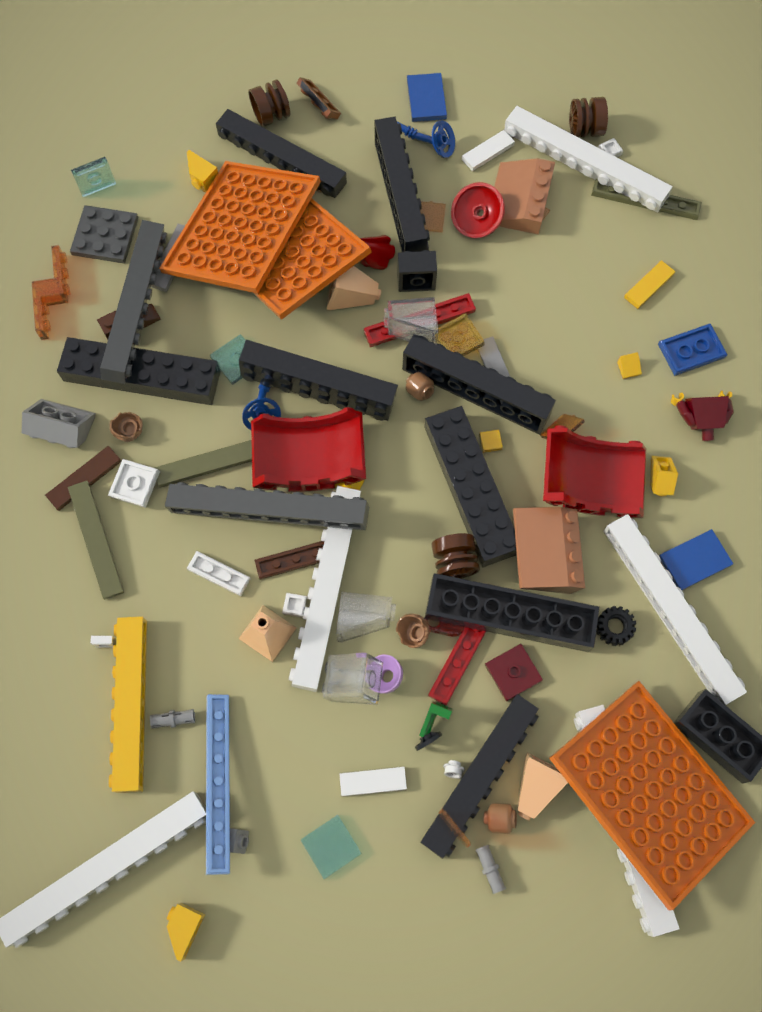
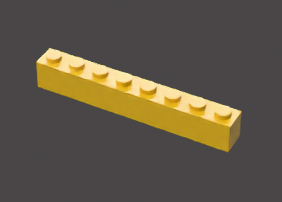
(129, 705)

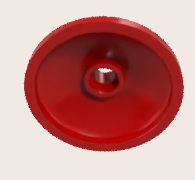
(470, 202)

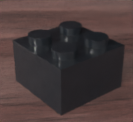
(417, 271)

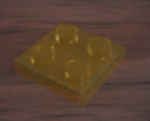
(460, 336)

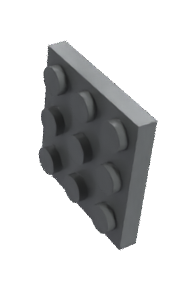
(104, 234)

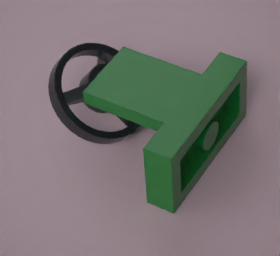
(426, 735)

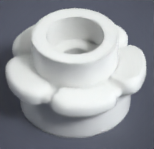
(453, 769)

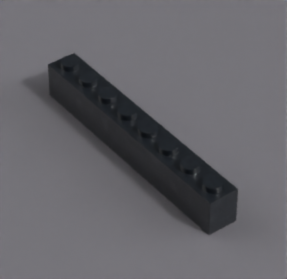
(279, 151)
(481, 774)

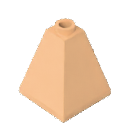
(352, 290)
(267, 633)
(538, 786)

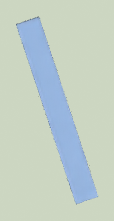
(217, 785)

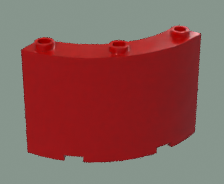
(308, 451)
(594, 474)

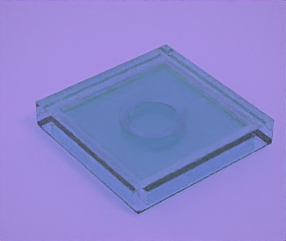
(93, 176)
(228, 358)
(331, 846)

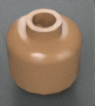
(420, 386)
(500, 818)

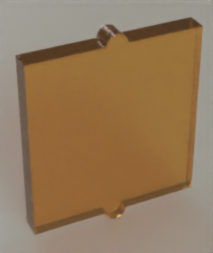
(434, 215)
(569, 421)
(456, 830)

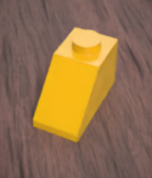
(201, 171)
(663, 476)
(182, 928)

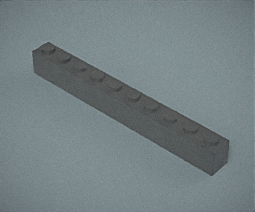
(133, 303)
(268, 506)

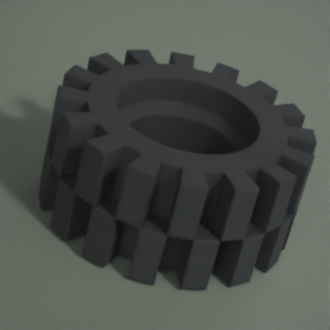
(628, 626)

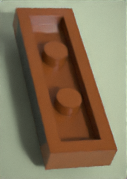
(318, 98)

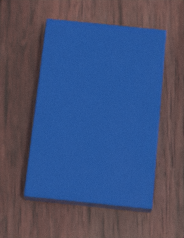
(426, 97)
(692, 349)
(696, 560)

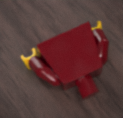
(705, 412)

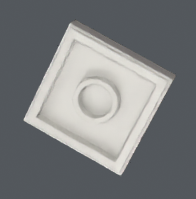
(134, 483)

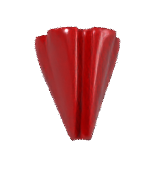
(380, 253)

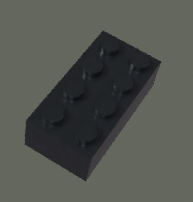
(722, 735)

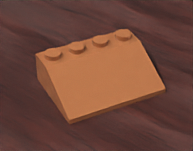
(524, 192)
(549, 549)

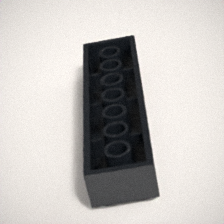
(399, 185)
(152, 372)
(317, 380)
(478, 384)
(472, 485)
(512, 612)

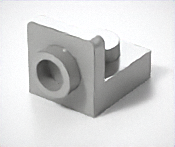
(238, 840)

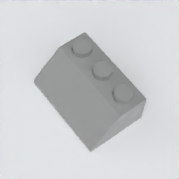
(57, 423)

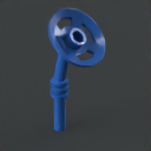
(438, 140)
(260, 407)

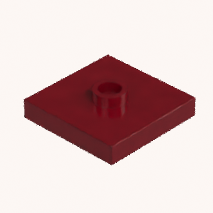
(513, 672)

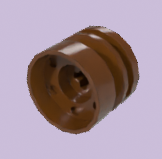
(270, 102)
(588, 117)
(455, 555)

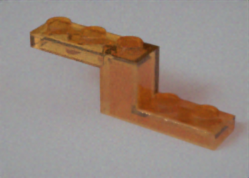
(50, 292)

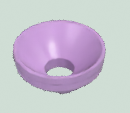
(393, 665)

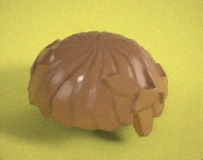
(126, 426)
(413, 630)

